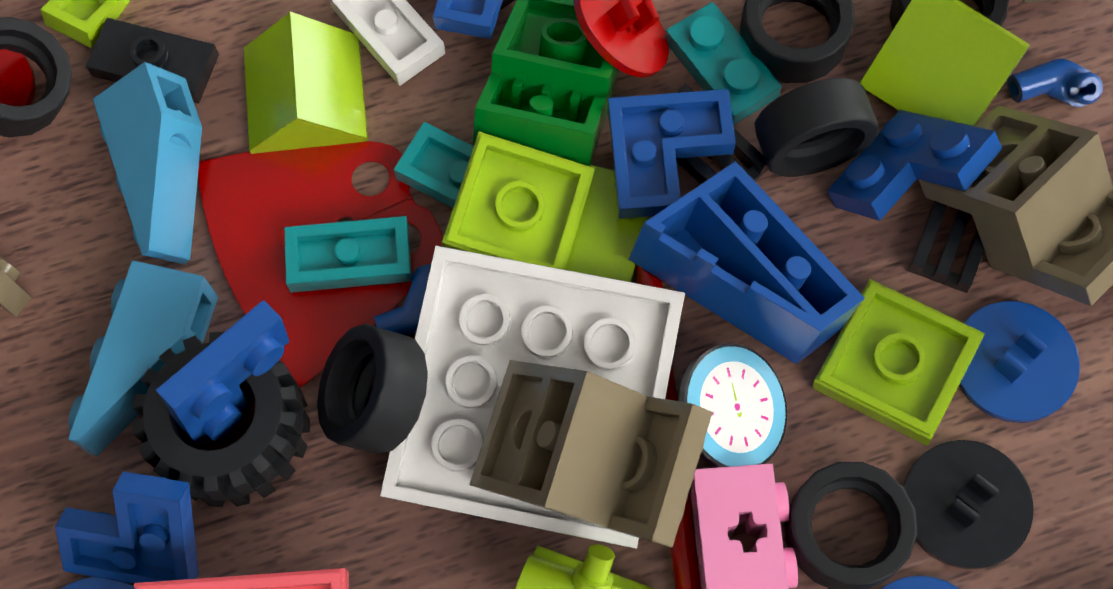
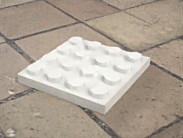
(501, 310)

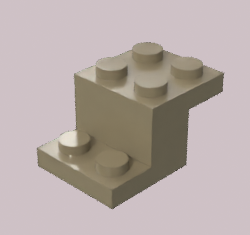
(1042, 205)
(592, 450)

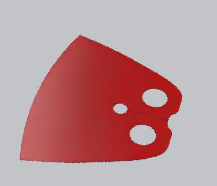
(259, 194)

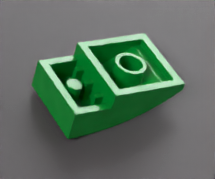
(546, 83)

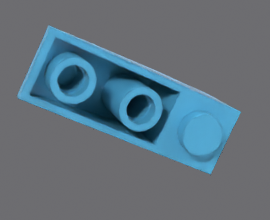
(155, 156)
(150, 314)

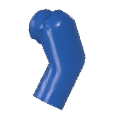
(1059, 80)
(406, 318)

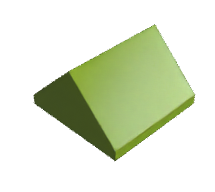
(304, 86)

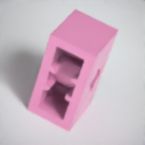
(749, 497)

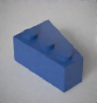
(747, 264)

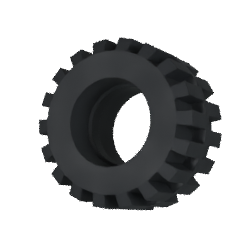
(244, 465)

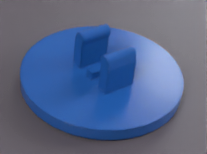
(1022, 364)

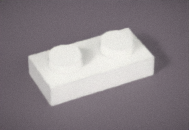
(392, 35)

